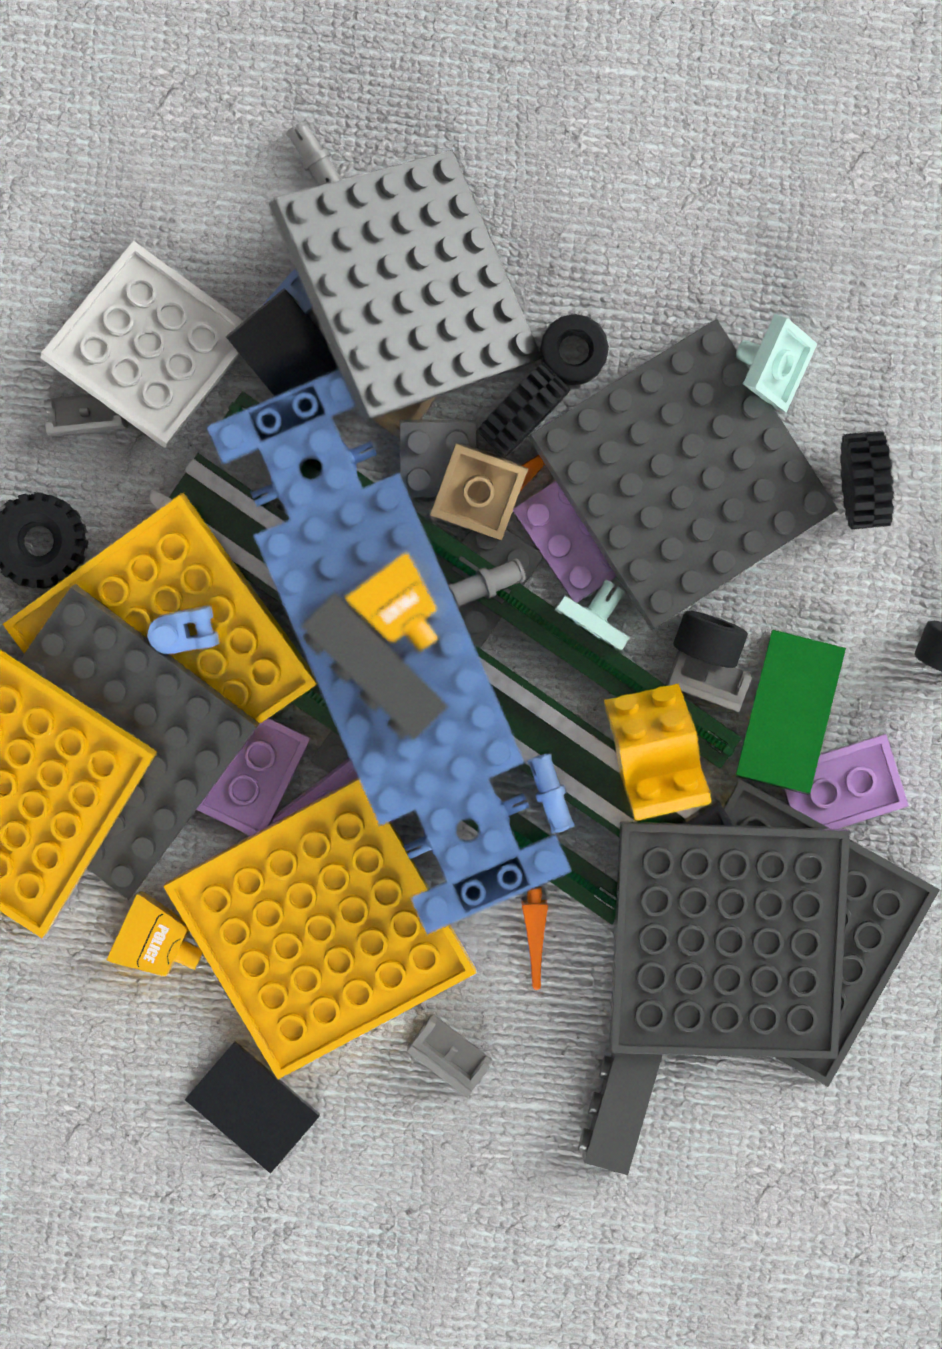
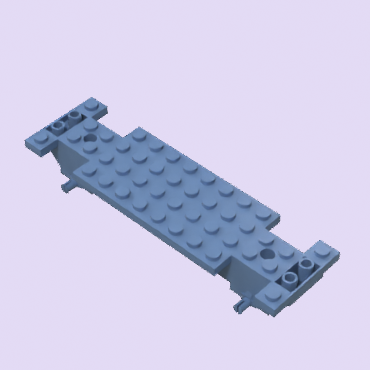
(335, 545)

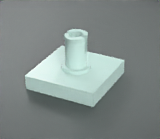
(777, 362)
(596, 615)

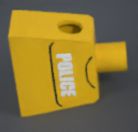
(397, 603)
(153, 939)

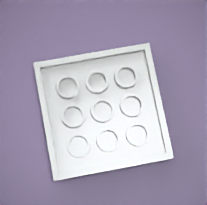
(146, 344)

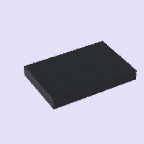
(283, 345)
(252, 1107)

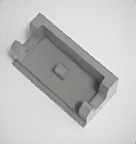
(80, 416)
(710, 682)
(449, 1055)

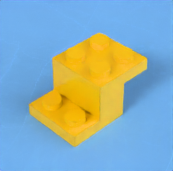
(657, 751)

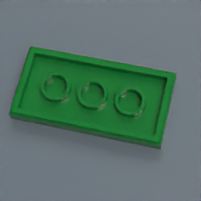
(790, 712)

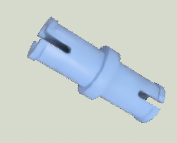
(550, 793)

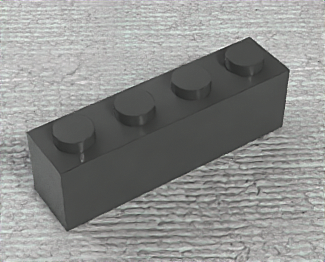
(373, 666)
(619, 1110)

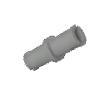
(313, 154)
(487, 582)

